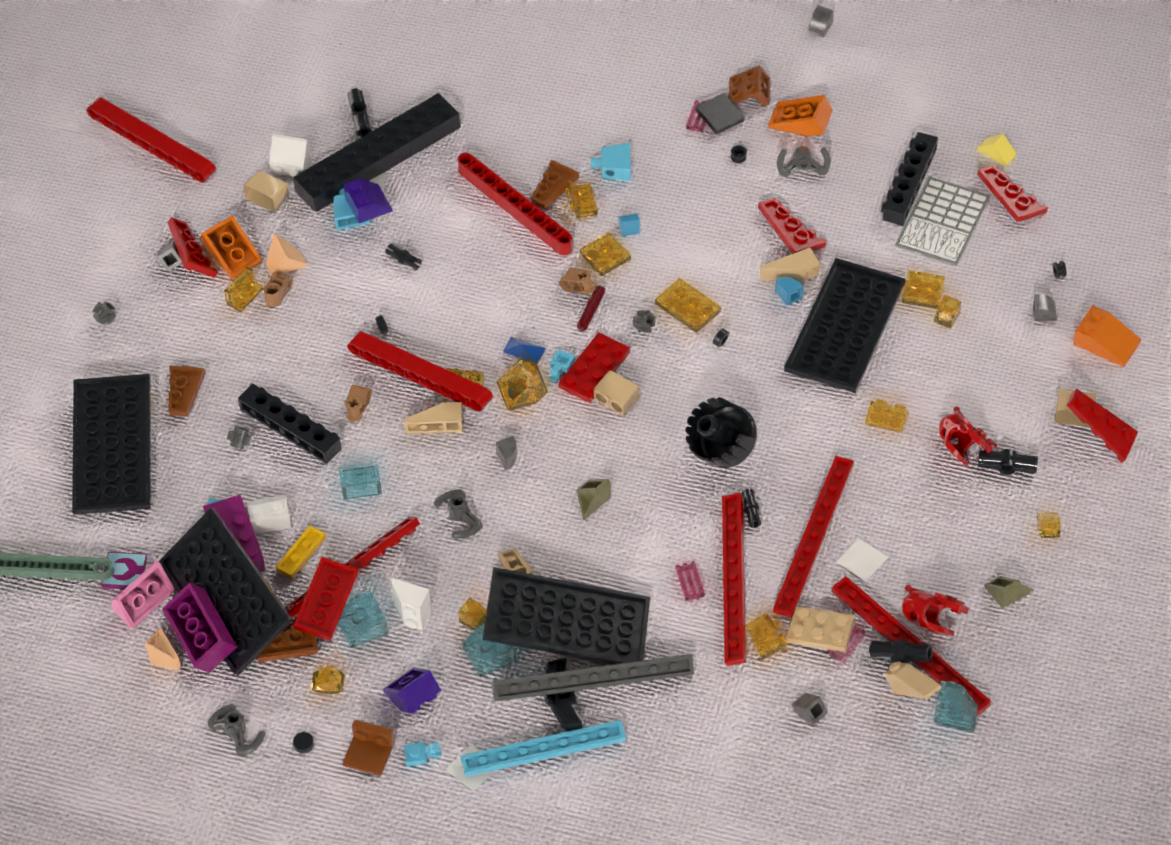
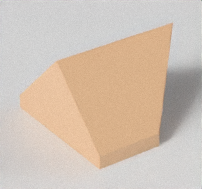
(283, 257)
(161, 651)

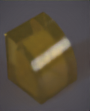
(947, 311)
(1048, 525)
(472, 614)
(328, 680)

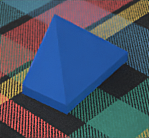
(524, 350)

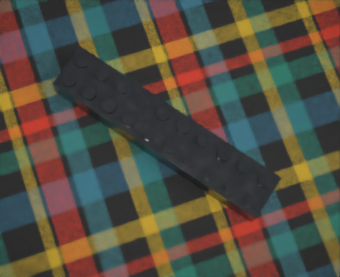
(377, 151)

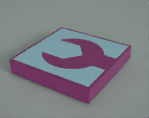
(126, 569)

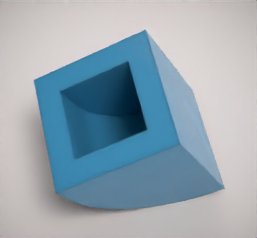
(629, 224)
(789, 290)

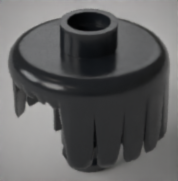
(721, 433)

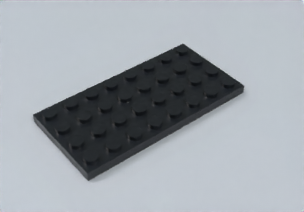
(845, 325)
(111, 444)
(246, 603)
(565, 617)

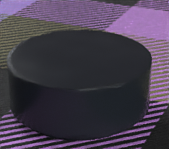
(381, 324)
(721, 337)
(303, 742)

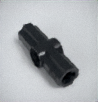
(359, 112)
(1008, 461)
(900, 651)

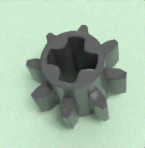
(104, 312)
(644, 321)
(239, 437)

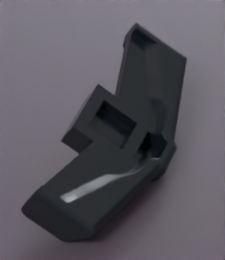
(562, 703)

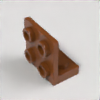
(750, 84)
(369, 748)

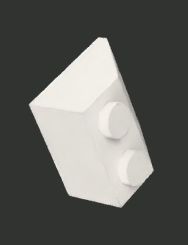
(289, 155)
(269, 514)
(411, 603)

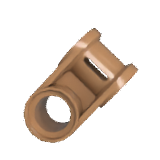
(577, 281)
(277, 289)
(357, 402)

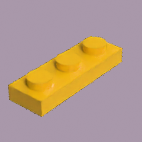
(300, 552)

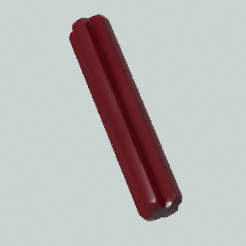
(591, 308)

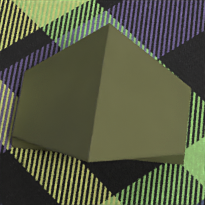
(593, 495)
(1006, 590)

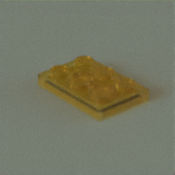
(688, 305)

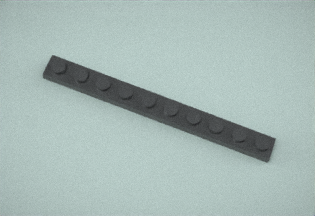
(592, 677)

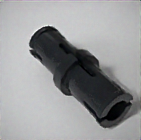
(403, 256)
(751, 508)

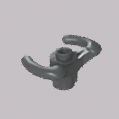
(803, 161)
(460, 511)
(234, 727)

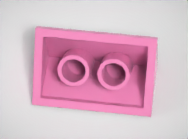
(143, 595)

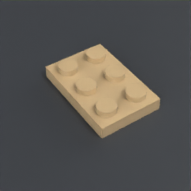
(820, 628)

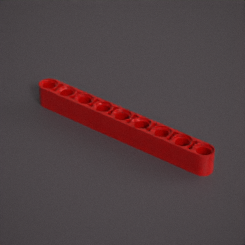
(151, 140)
(515, 204)
(420, 371)

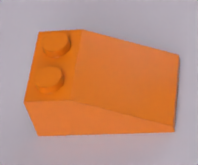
(802, 116)
(230, 247)
(1106, 336)

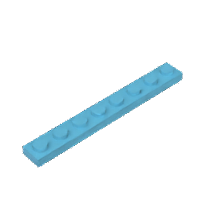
(543, 748)

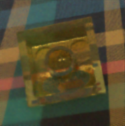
(522, 385)

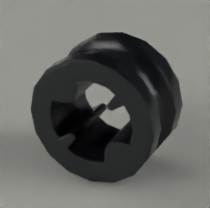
(738, 158)
(1059, 269)

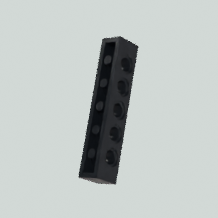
(910, 178)
(289, 423)

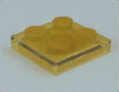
(605, 254)
(923, 289)

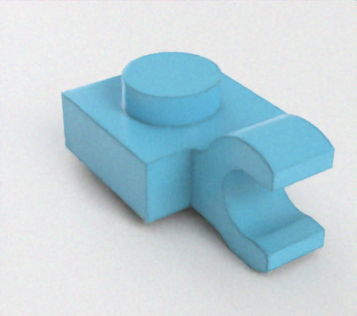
(560, 363)
(418, 753)

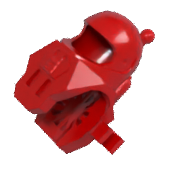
(958, 427)
(921, 604)

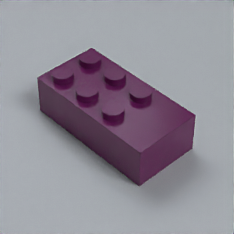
(236, 518)
(199, 628)

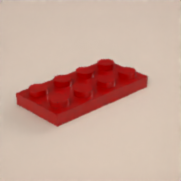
(592, 365)
(326, 599)

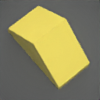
(998, 149)

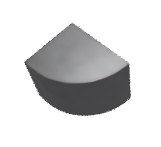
(821, 20)
(169, 256)
(1044, 308)
(507, 451)
(810, 708)

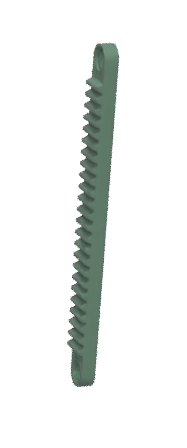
(54, 567)

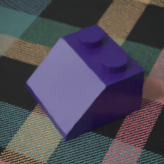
(366, 199)
(412, 690)

